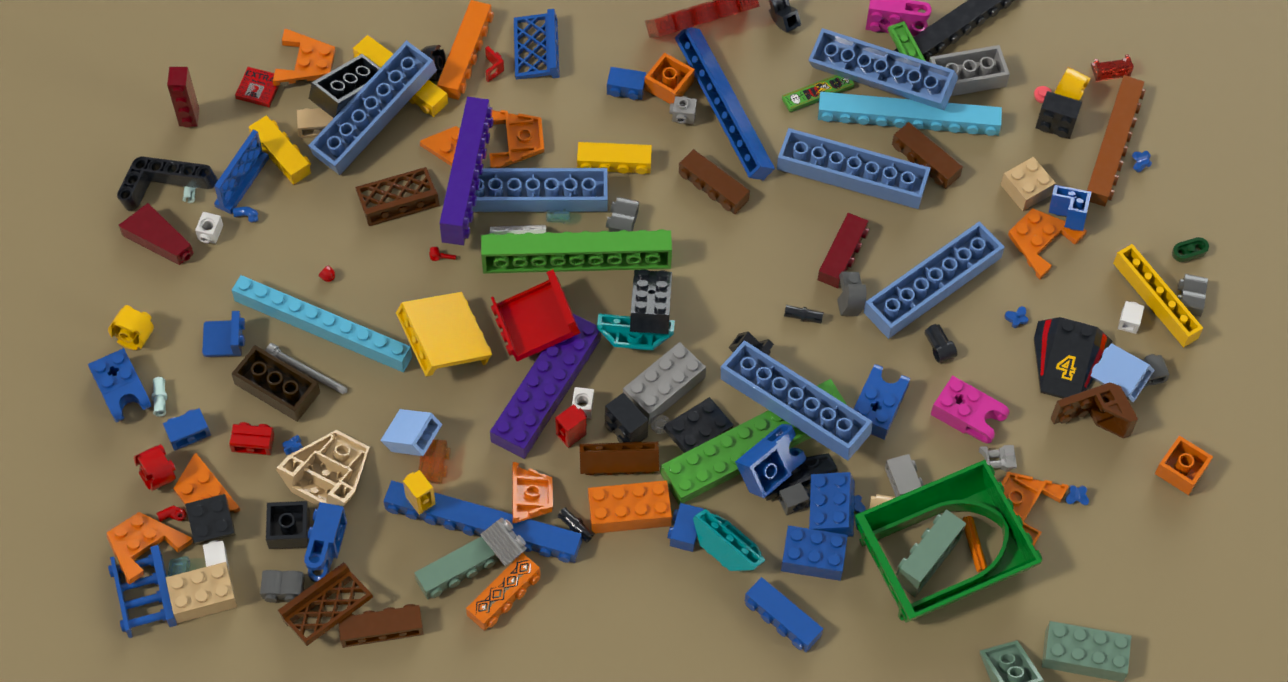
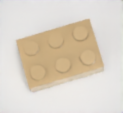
(201, 592)

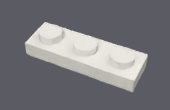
(535, 229)

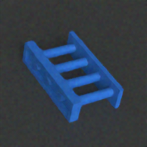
(162, 595)

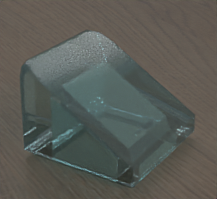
(178, 565)

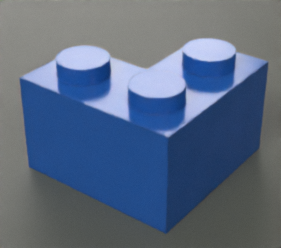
(1070, 203)

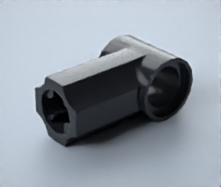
(941, 346)

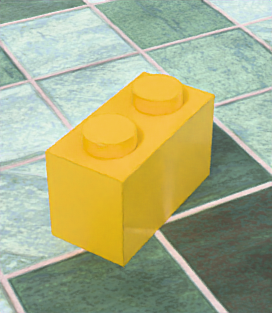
(419, 491)

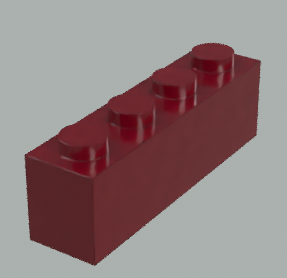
(183, 96)
(843, 249)

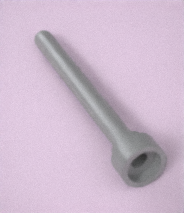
(275, 351)

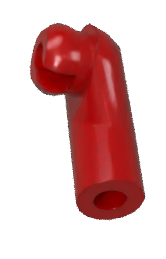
(172, 512)

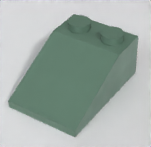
(1009, 664)

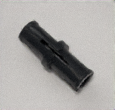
(803, 314)
(575, 524)

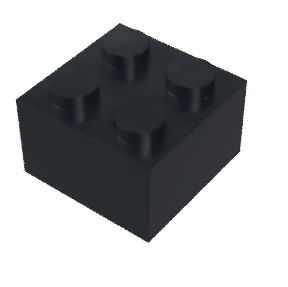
(1058, 115)
(625, 420)
(210, 519)
(287, 524)

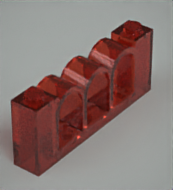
(696, 15)

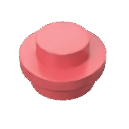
(1040, 93)

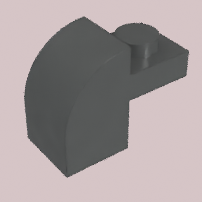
(853, 296)

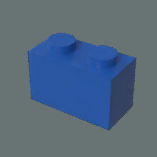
(626, 83)
(186, 429)
(683, 533)

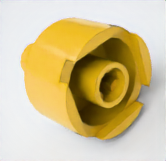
(1072, 84)
(131, 328)

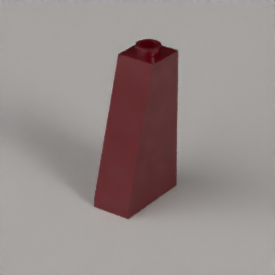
(156, 234)

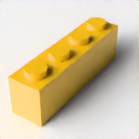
(281, 151)
(615, 157)

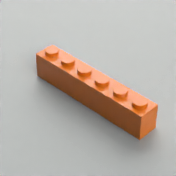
(465, 49)

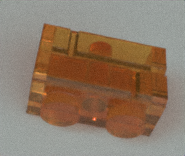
(433, 462)

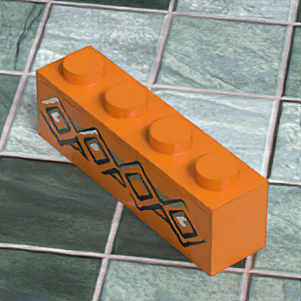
(503, 592)

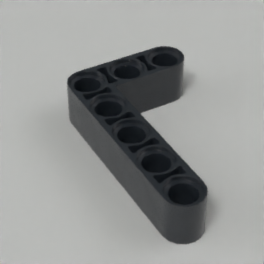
(148, 170)

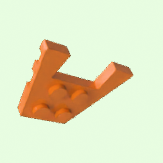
(312, 62)
(523, 138)
(1035, 233)
(1024, 493)
(136, 537)

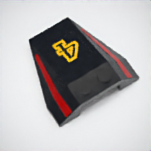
(1067, 355)

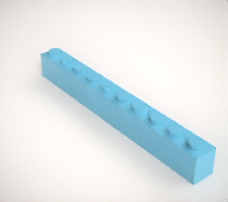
(898, 112)
(322, 323)

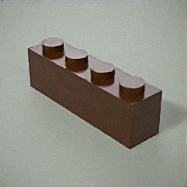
(924, 152)
(714, 182)
(619, 458)
(381, 625)

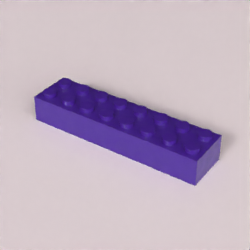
(465, 171)
(544, 390)

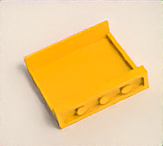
(443, 332)

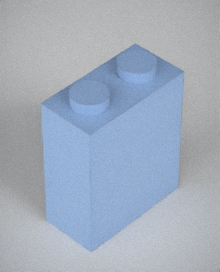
(1123, 370)
(411, 432)

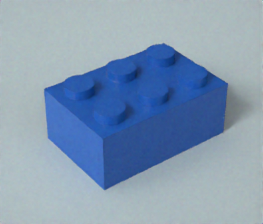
(832, 503)
(814, 553)

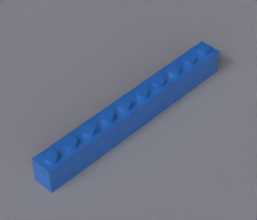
(725, 104)
(475, 519)

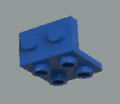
(224, 337)

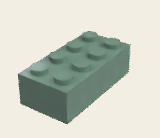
(930, 552)
(1086, 651)

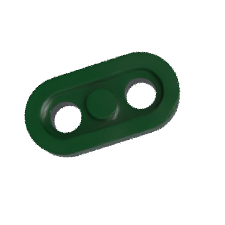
(1189, 250)

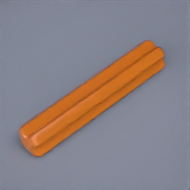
(974, 544)

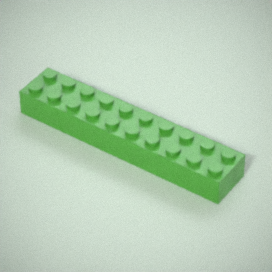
(576, 251)
(715, 459)

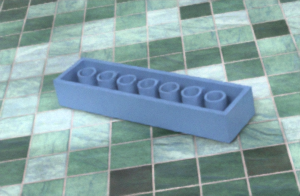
(883, 69)
(372, 107)
(853, 168)
(542, 190)
(933, 280)
(796, 400)

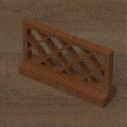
(401, 205)
(317, 595)

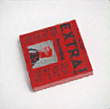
(257, 87)

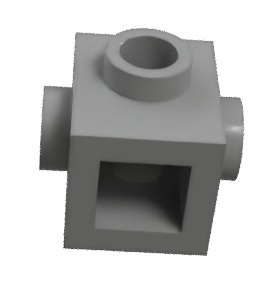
(683, 110)

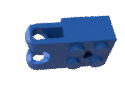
(118, 383)
(881, 400)
(770, 461)
(324, 538)

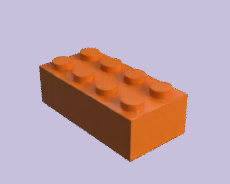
(629, 507)

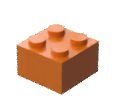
(669, 78)
(1183, 465)

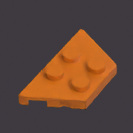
(442, 144)
(199, 483)
(530, 494)

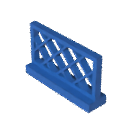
(551, 41)
(240, 173)

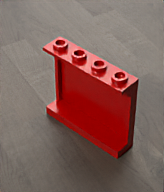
(535, 318)

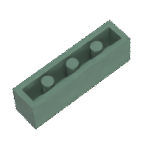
(455, 567)

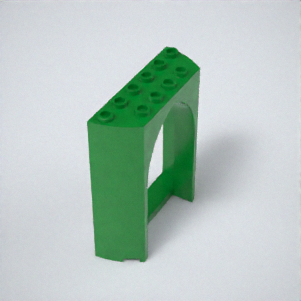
(966, 490)

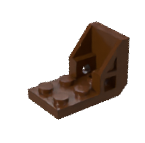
(1109, 397)

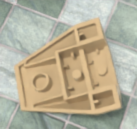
(325, 469)

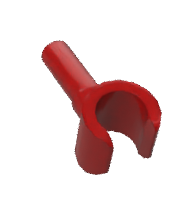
(435, 254)

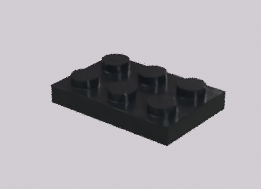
(698, 425)

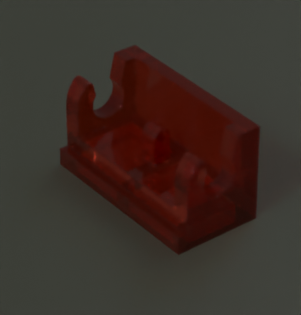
(1112, 69)

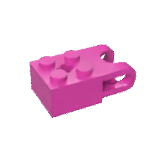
(890, 12)
(967, 409)

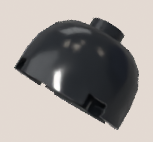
(439, 58)

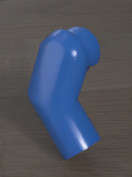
(246, 211)

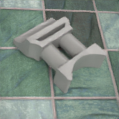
(1006, 457)

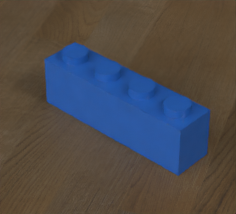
(783, 614)

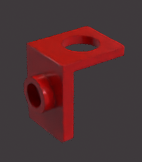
(497, 61)

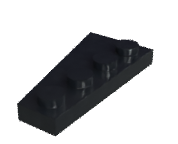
(812, 465)

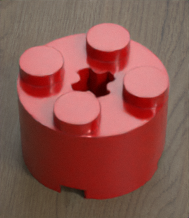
(155, 468)

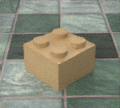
(1028, 183)

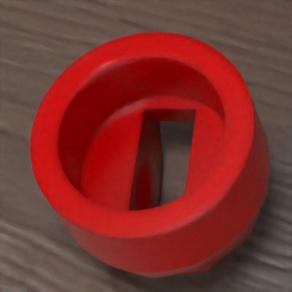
(327, 274)

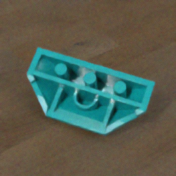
(617, 332)
(726, 542)

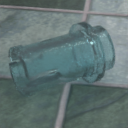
(558, 216)

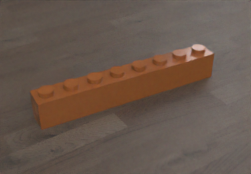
(1114, 140)

